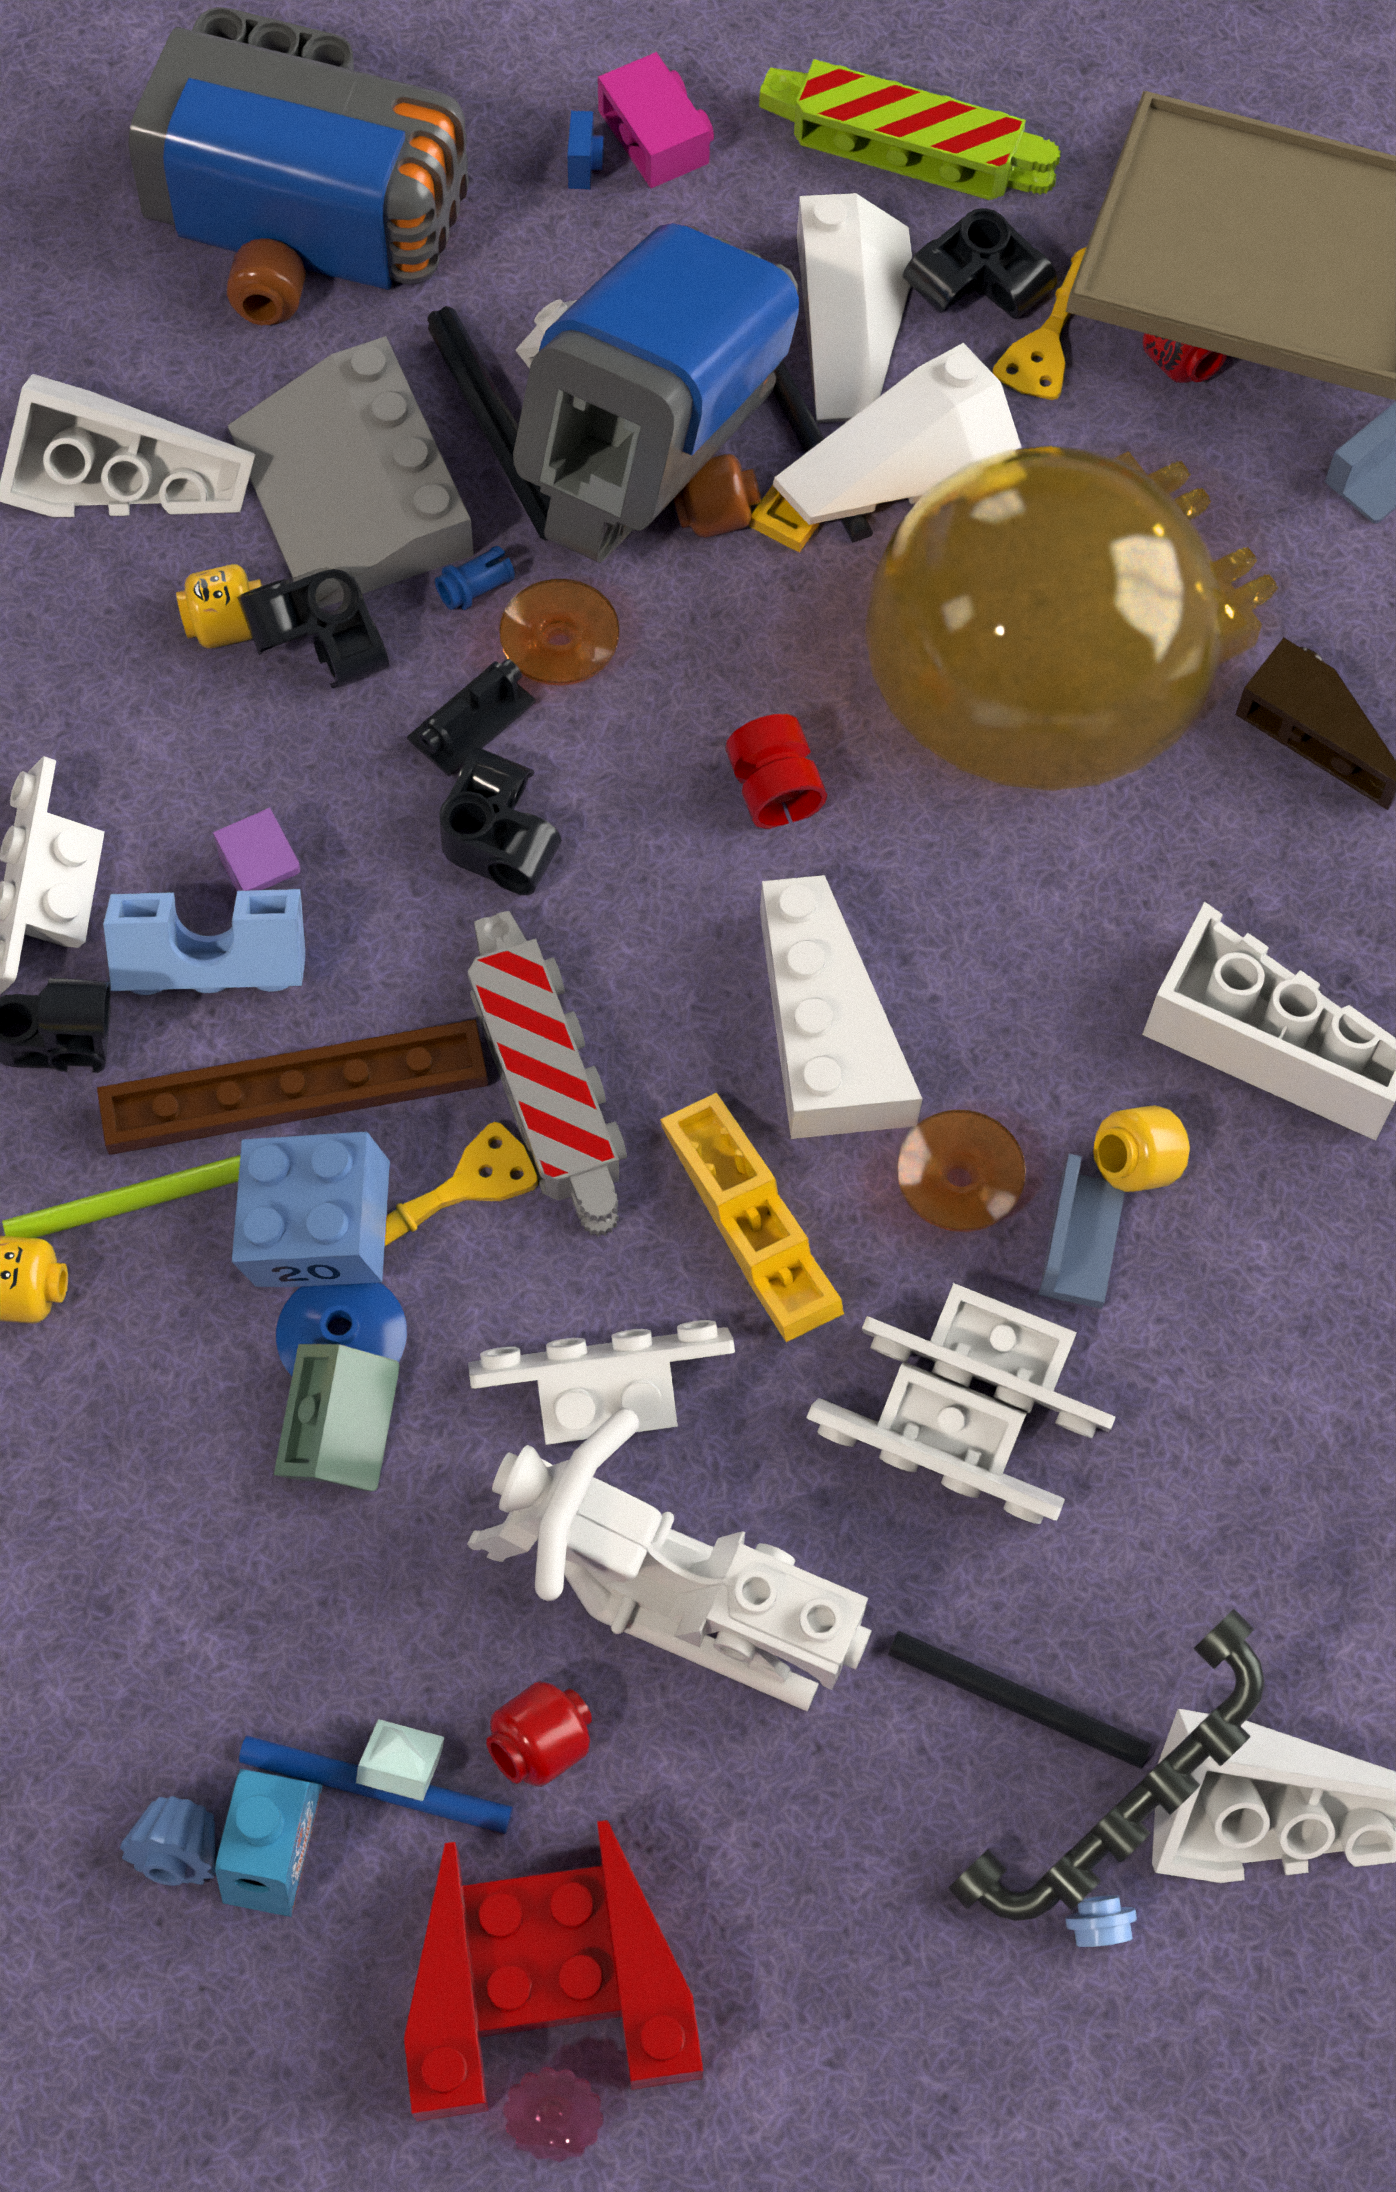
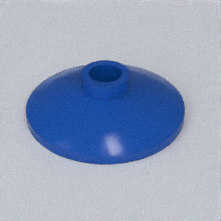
(370, 1307)

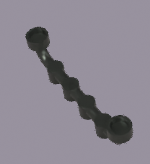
(1166, 1784)

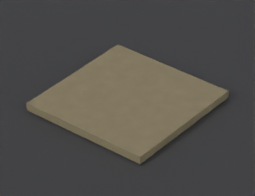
(1249, 244)

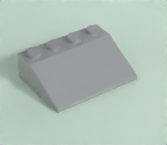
(353, 474)

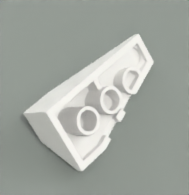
(851, 297)
(904, 441)
(95, 451)
(1274, 1803)

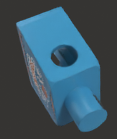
(266, 1841)

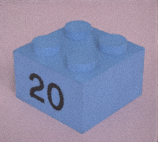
(311, 1210)

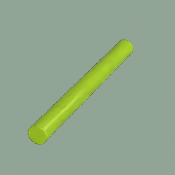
(124, 1199)

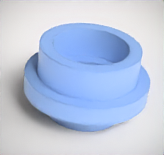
(1101, 1921)

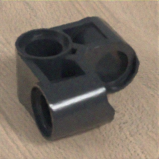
(1005, 272)
(341, 638)
(510, 844)
(65, 1022)

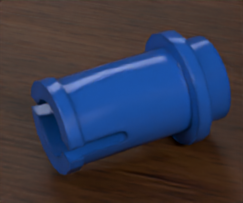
(468, 581)

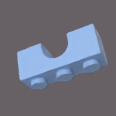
(156, 952)

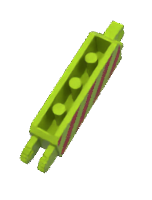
(910, 131)

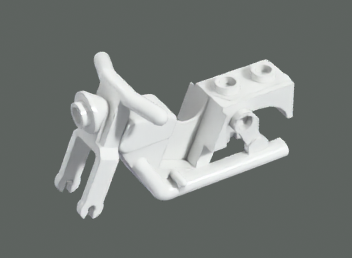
(668, 1585)

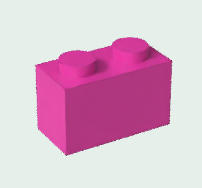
(655, 119)

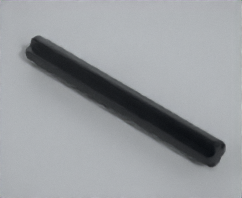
(486, 406)

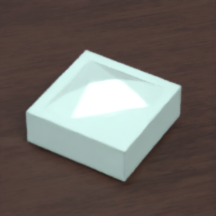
(400, 1760)

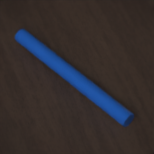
(343, 1776)

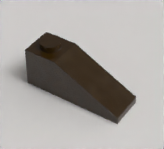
(1316, 716)

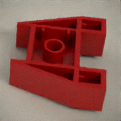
(538, 1959)

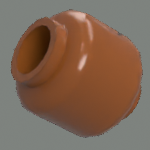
(266, 281)
(718, 497)

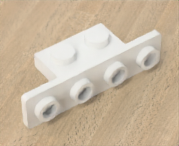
(46, 874)
(1000, 1348)
(591, 1383)
(947, 1431)

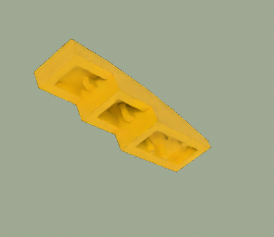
(752, 1217)

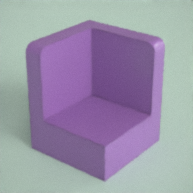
(256, 852)

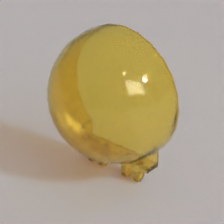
(1055, 616)

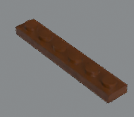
(291, 1087)

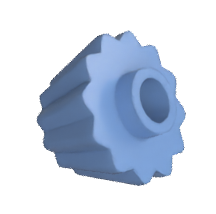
(172, 1842)

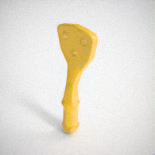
(1042, 343)
(467, 1182)

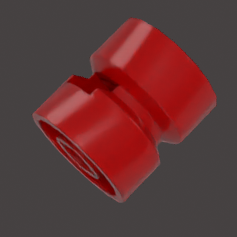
(773, 769)

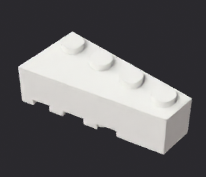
(1273, 1028)
(831, 1030)

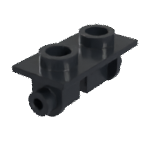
(473, 716)

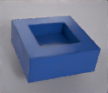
(584, 150)

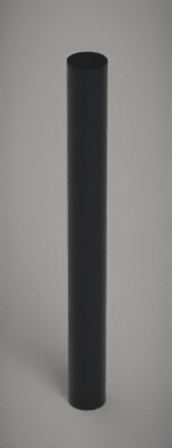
(809, 436)
(1020, 1699)

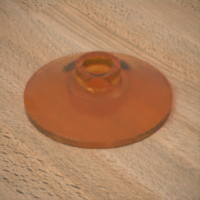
(559, 609)
(967, 1143)

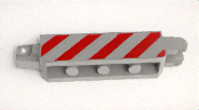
(543, 1072)

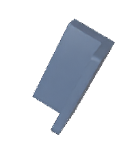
(1366, 468)
(1081, 1238)

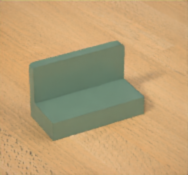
(337, 1416)

